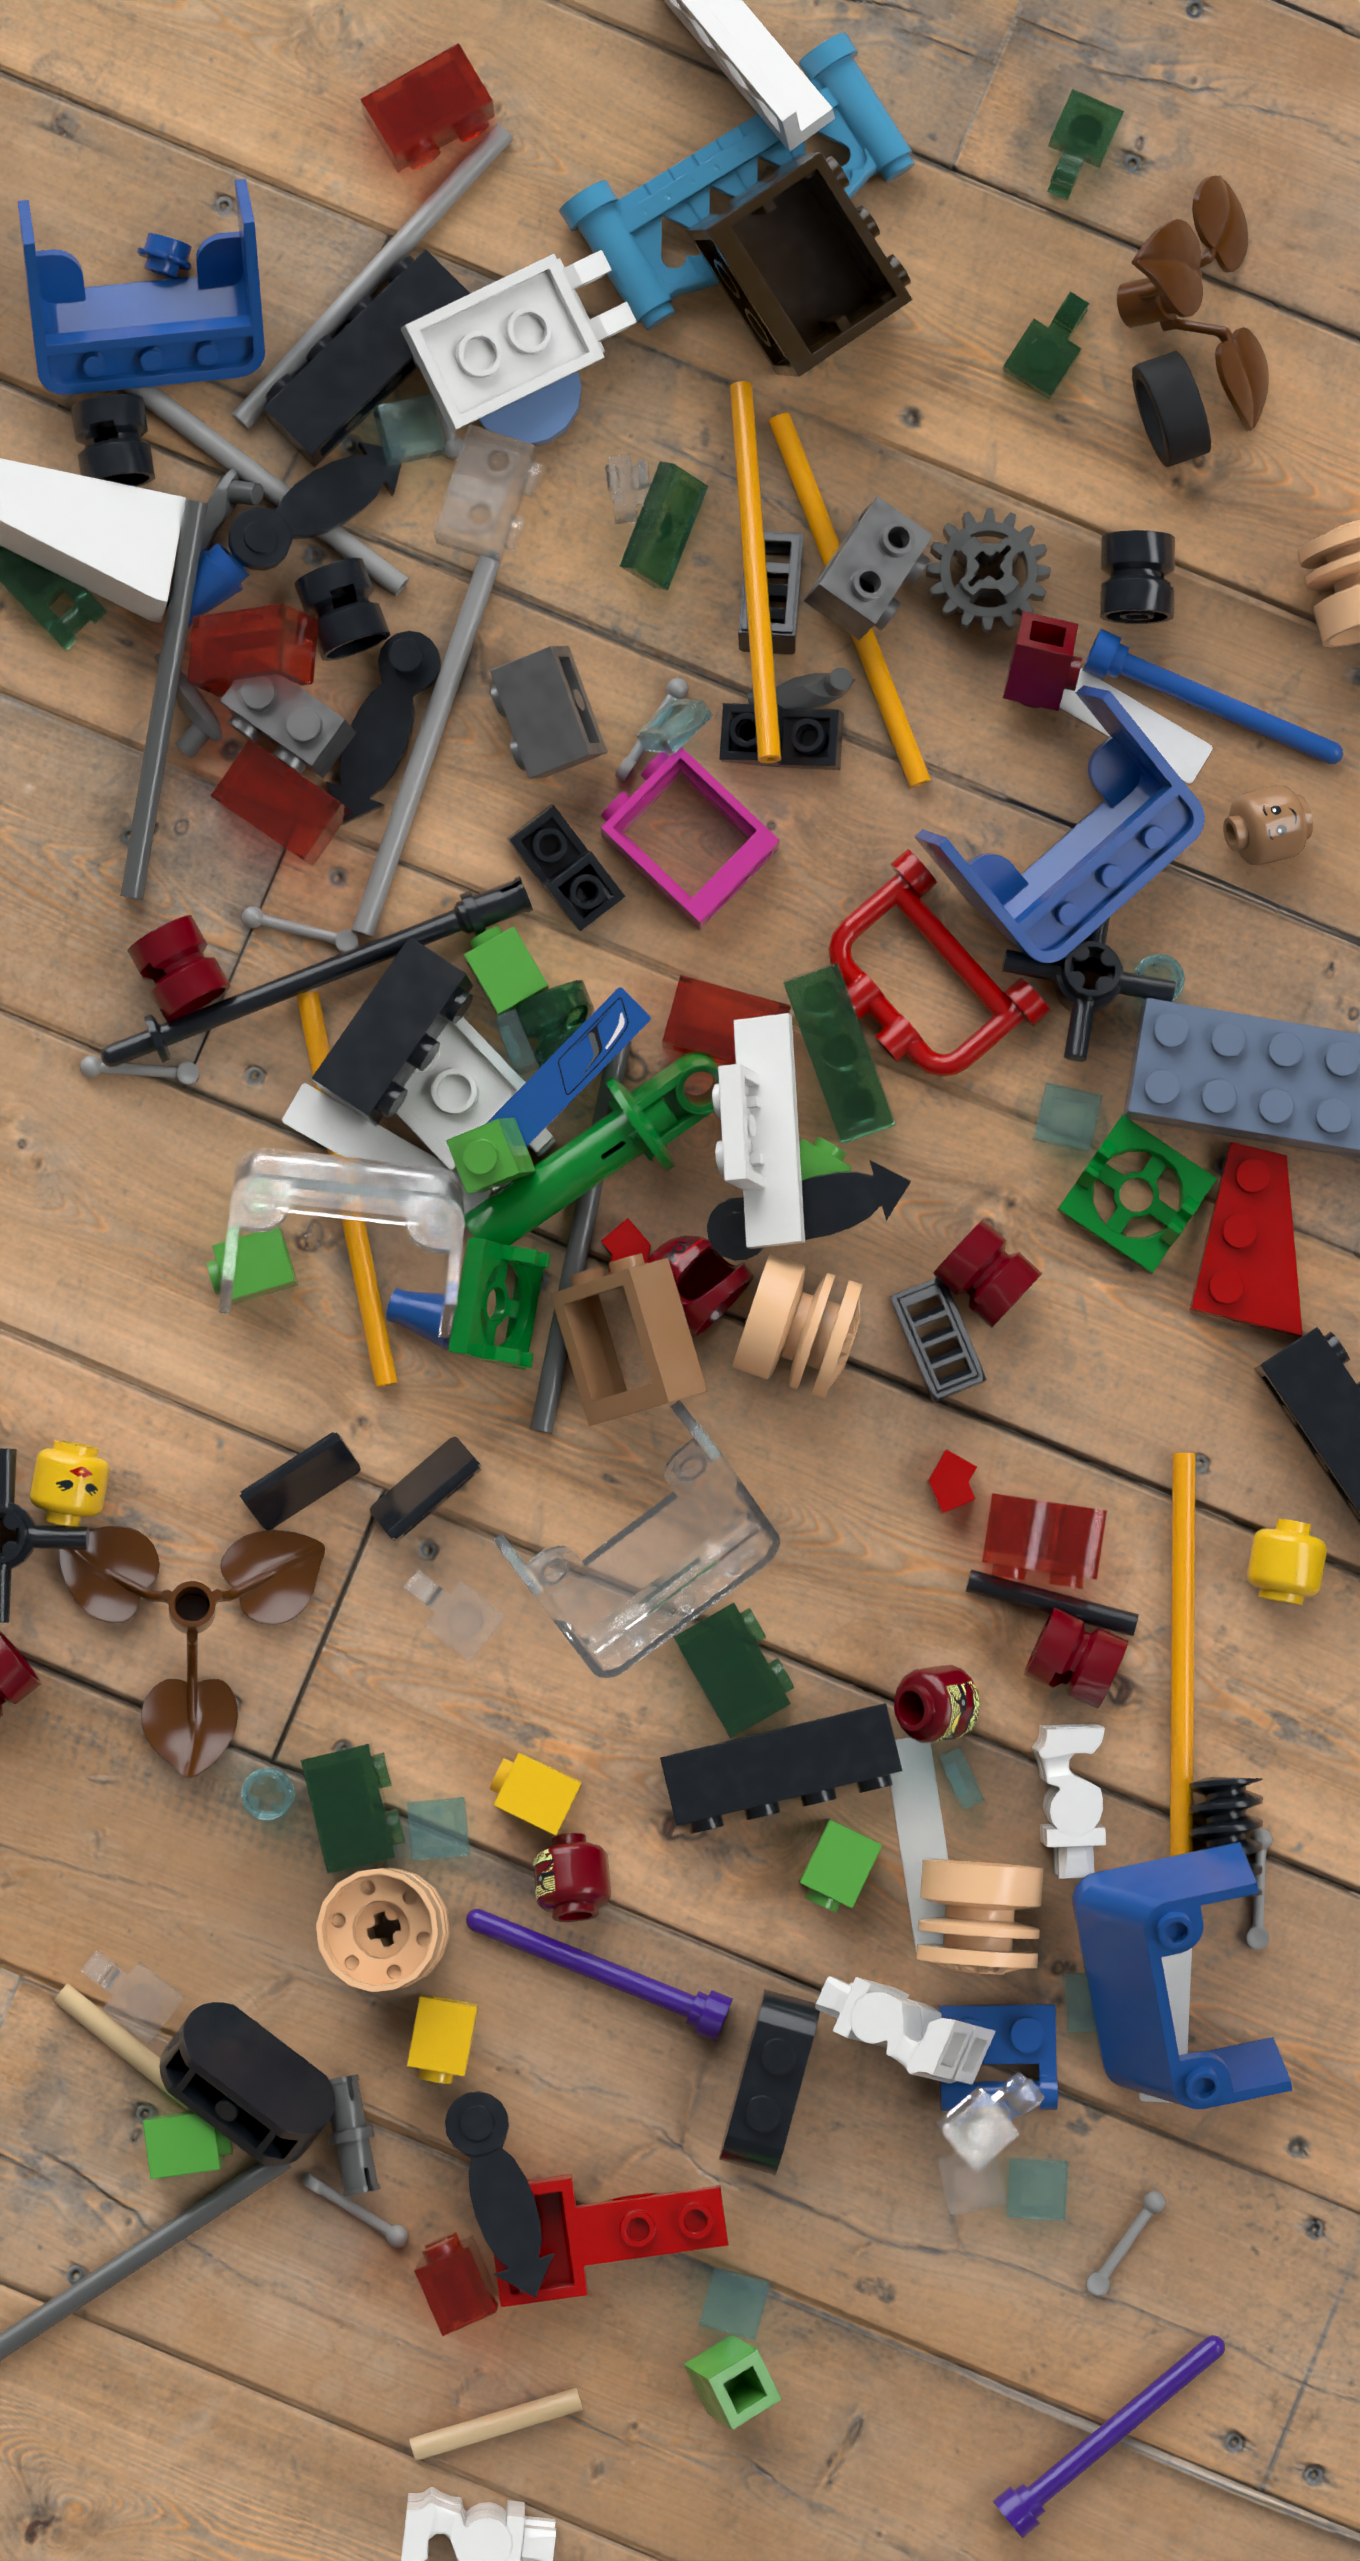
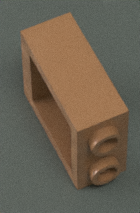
(659, 1327)

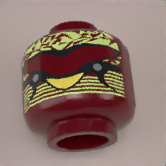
(936, 1703)
(572, 1878)

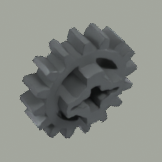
(969, 553)

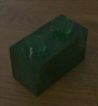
(733, 1668)
(352, 1808)

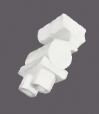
(1071, 1802)
(907, 2028)
(476, 2534)

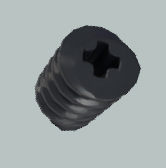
(1226, 1815)

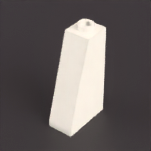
(93, 533)

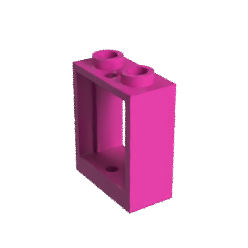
(730, 877)

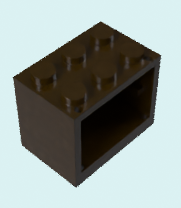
(801, 263)

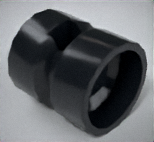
(115, 460)
(1137, 571)
(350, 627)

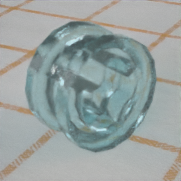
(1166, 962)
(252, 1802)

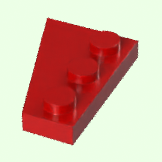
(1250, 1245)

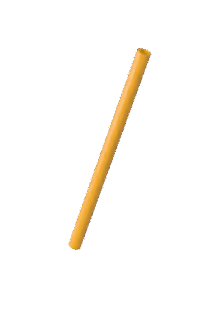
(755, 572)
(867, 646)
(354, 1230)
(1182, 1652)

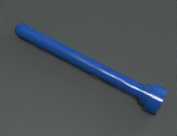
(1112, 658)

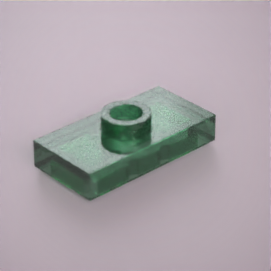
(663, 525)

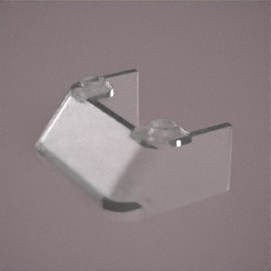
(281, 1182)
(658, 1567)

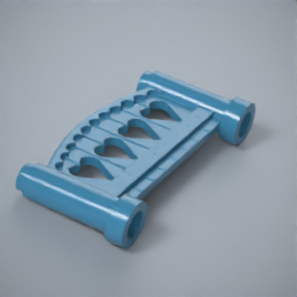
(631, 226)

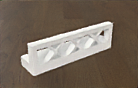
(756, 67)

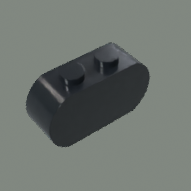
(769, 2082)
(247, 2083)

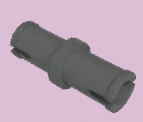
(352, 2138)

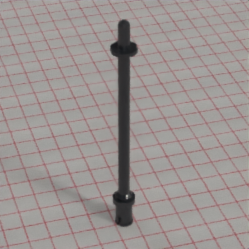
(468, 916)

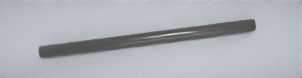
(164, 699)
(574, 1262)
(137, 2256)

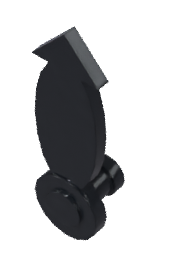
(311, 507)
(385, 721)
(829, 1206)
(499, 2189)

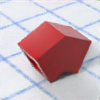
(626, 1242)
(951, 1482)

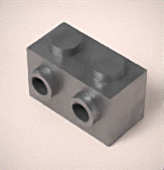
(869, 569)
(547, 712)
(289, 718)

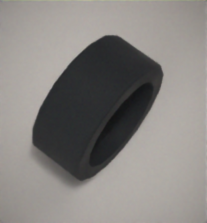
(1171, 409)

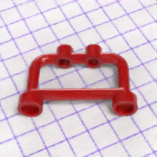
(898, 1035)

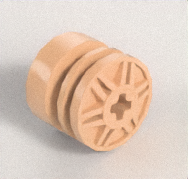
(1336, 568)
(798, 1326)
(354, 1910)
(979, 1914)

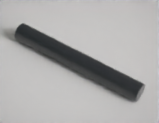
(1045, 1600)

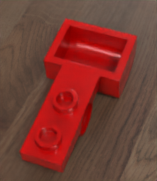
(613, 2232)

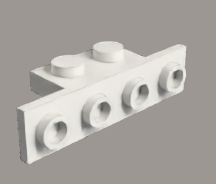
(762, 1131)

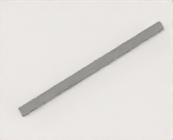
(379, 268)
(273, 488)
(425, 746)

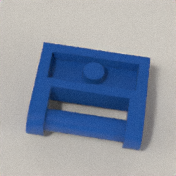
(1021, 2037)

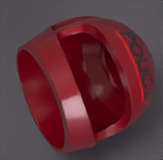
(703, 1279)

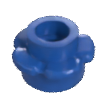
(165, 255)

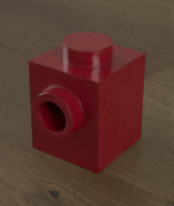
(1042, 662)

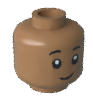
(1268, 825)

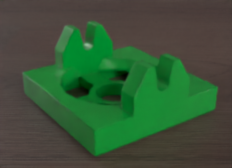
(1193, 1187)
(486, 1270)

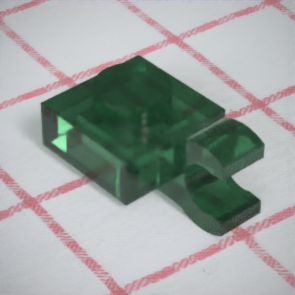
(1083, 136)
(1045, 352)

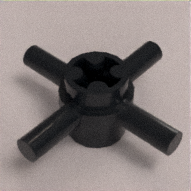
(1082, 1003)
(28, 1534)

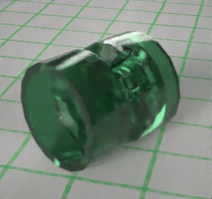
(554, 1016)

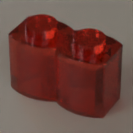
(1044, 1539)

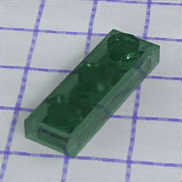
(839, 1052)

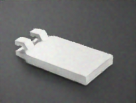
(512, 338)
(461, 1092)

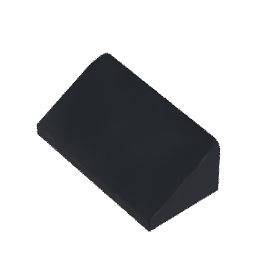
(300, 1481)
(425, 1488)

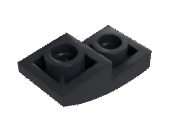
(806, 737)
(565, 867)

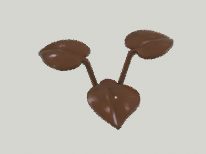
(1174, 288)
(268, 1572)

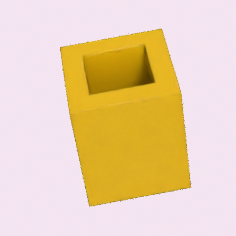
(534, 1792)
(442, 2038)

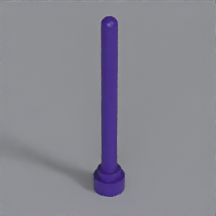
(702, 2011)
(1025, 2503)

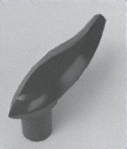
(223, 500)
(812, 689)
(204, 720)

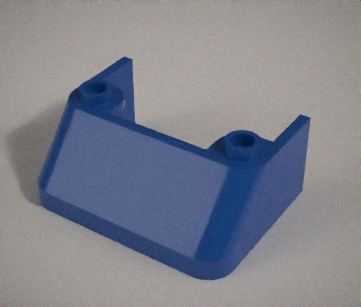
(147, 329)
(1100, 862)
(1124, 1929)

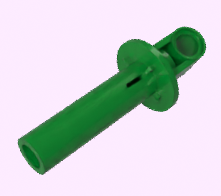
(638, 1125)

